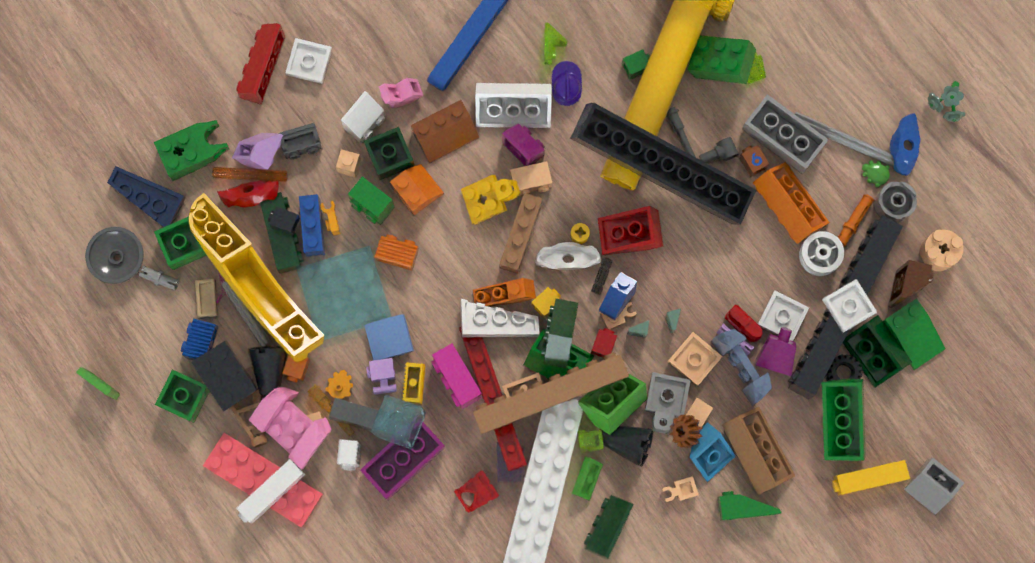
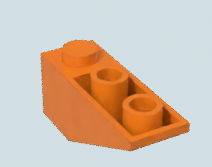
(505, 293)

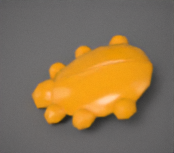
(339, 385)

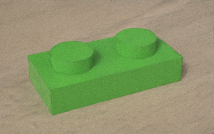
(587, 478)

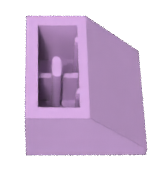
(258, 150)

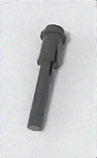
(678, 126)

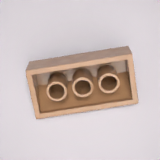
(758, 450)

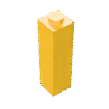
(870, 477)

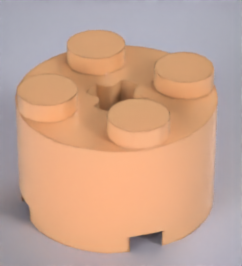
(951, 246)

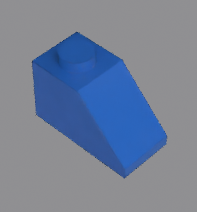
(618, 296)

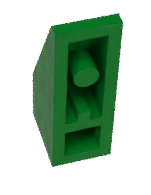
(740, 507)

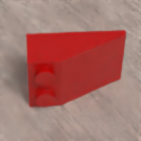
(630, 231)

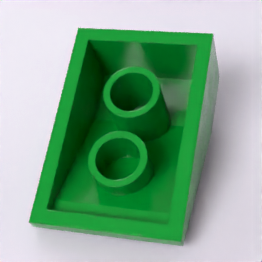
(915, 333)

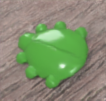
(876, 173)

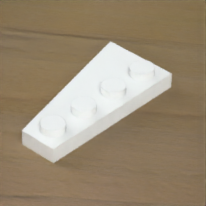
(486, 321)

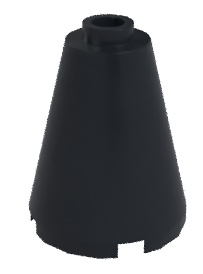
(267, 367)
(630, 443)

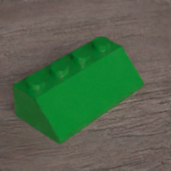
(844, 420)

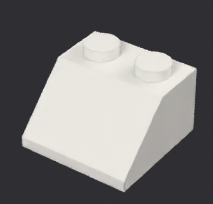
(363, 118)

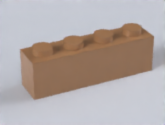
(520, 233)

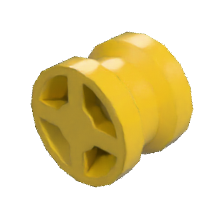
(579, 237)

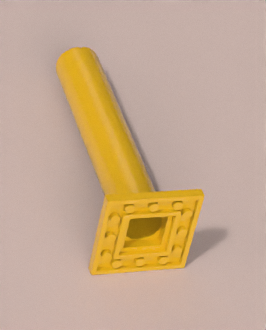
(665, 73)

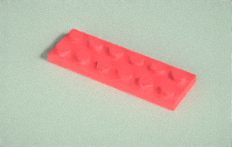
(250, 470)

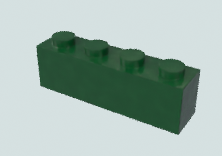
(282, 244)

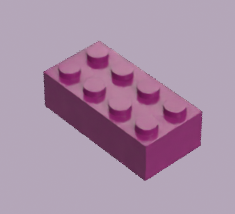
(398, 464)

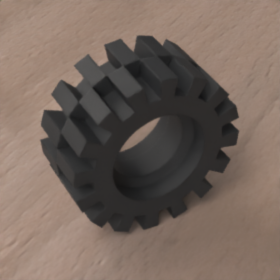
(845, 360)

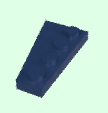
(148, 196)

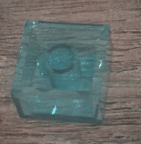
(398, 421)

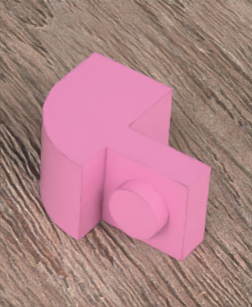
(401, 93)

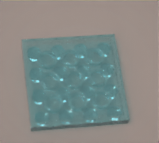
(344, 292)

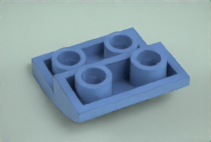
(389, 337)

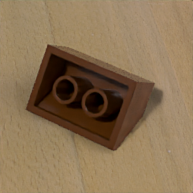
(909, 280)

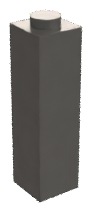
(353, 414)

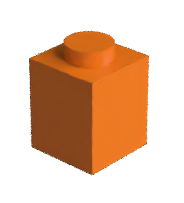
(296, 370)

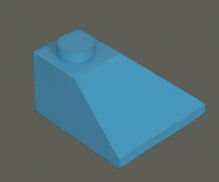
(711, 452)

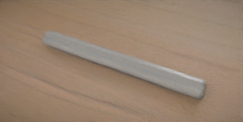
(848, 140)

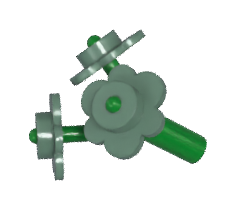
(951, 98)

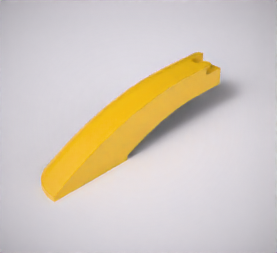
(251, 280)

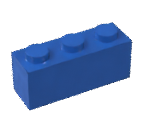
(311, 225)

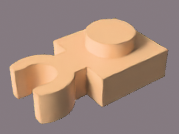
(611, 324)
(683, 489)

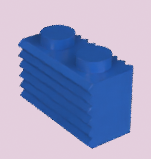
(199, 340)

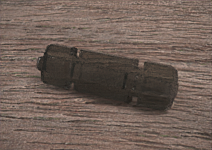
(601, 276)

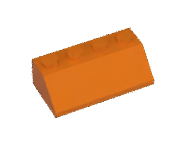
(790, 202)

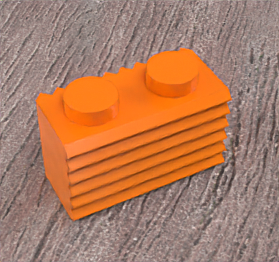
(396, 252)

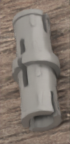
(159, 278)

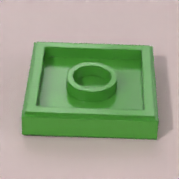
(98, 383)

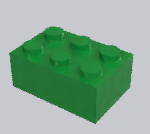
(722, 59)

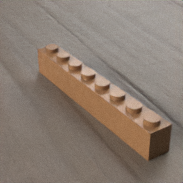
(551, 393)

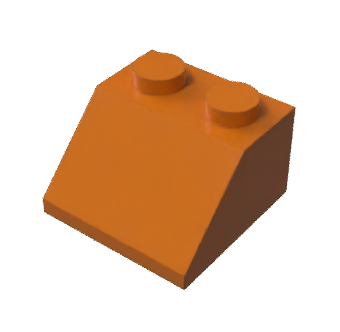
(416, 188)

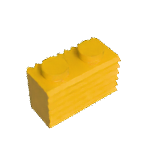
(414, 383)

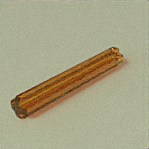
(249, 174)

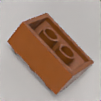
(445, 131)

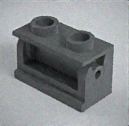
(300, 141)

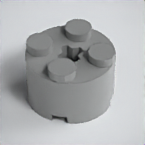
(900, 192)

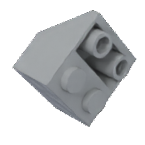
(933, 485)

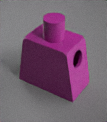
(778, 353)

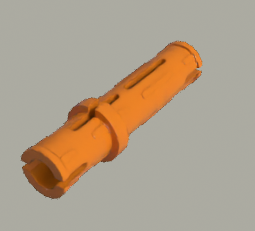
(858, 214)

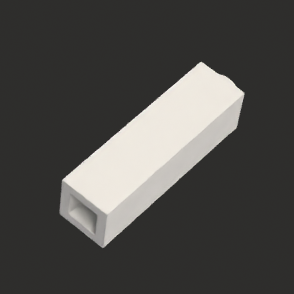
(270, 492)

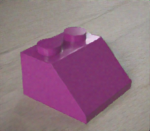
(523, 145)

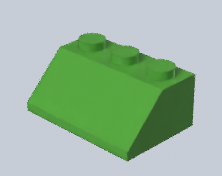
(614, 403)

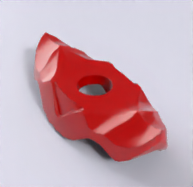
(257, 192)

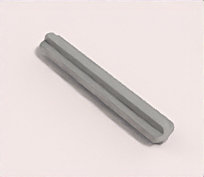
(247, 316)

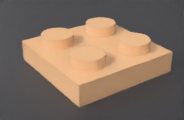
(695, 359)

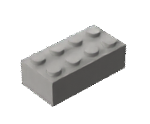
(784, 134)

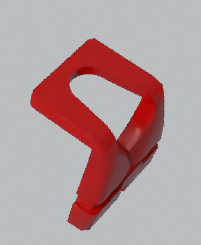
(482, 491)

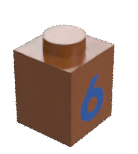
(753, 160)

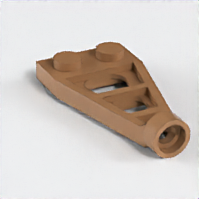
(239, 412)

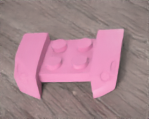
(290, 425)

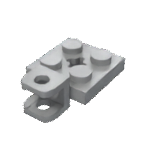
(664, 409)

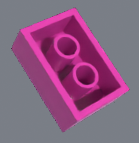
(456, 376)

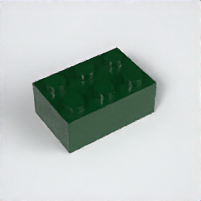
(559, 333)

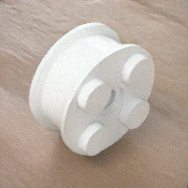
(810, 254)

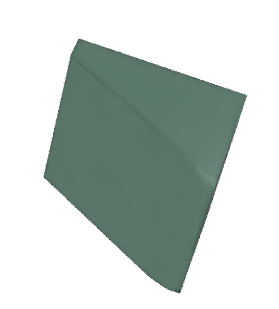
(672, 319)
(639, 330)

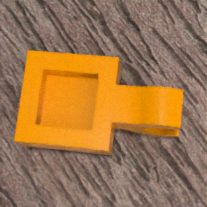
(332, 222)

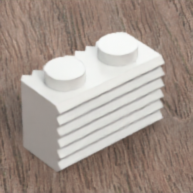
(349, 454)

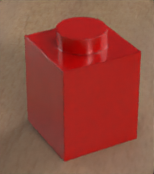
(604, 342)

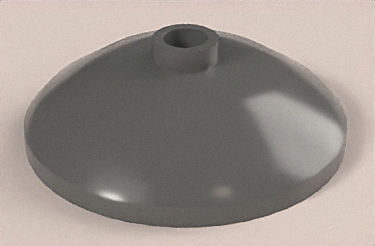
(102, 251)

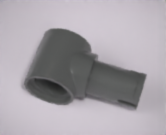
(723, 150)

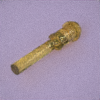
(324, 402)

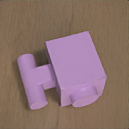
(382, 372)

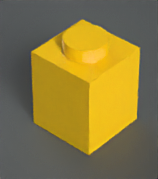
(544, 300)

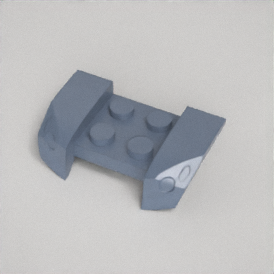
(729, 343)

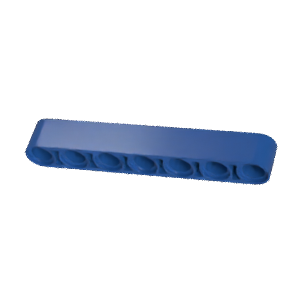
(465, 43)

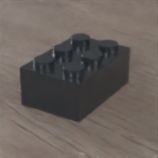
(224, 375)

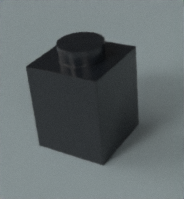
(283, 220)

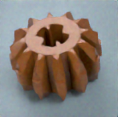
(685, 431)

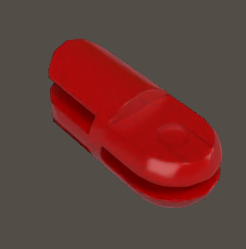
(744, 323)

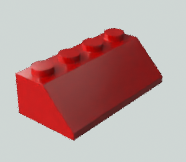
(261, 63)

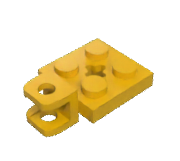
(497, 194)

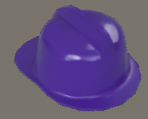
(566, 83)

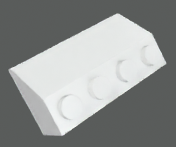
(513, 104)

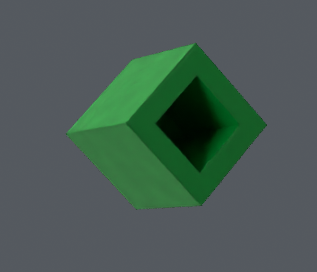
(635, 64)

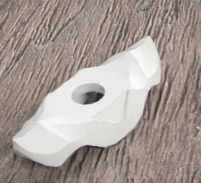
(553, 256)

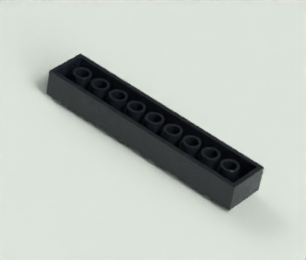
(662, 163)
(829, 337)

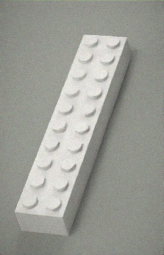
(544, 483)

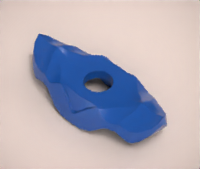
(905, 159)

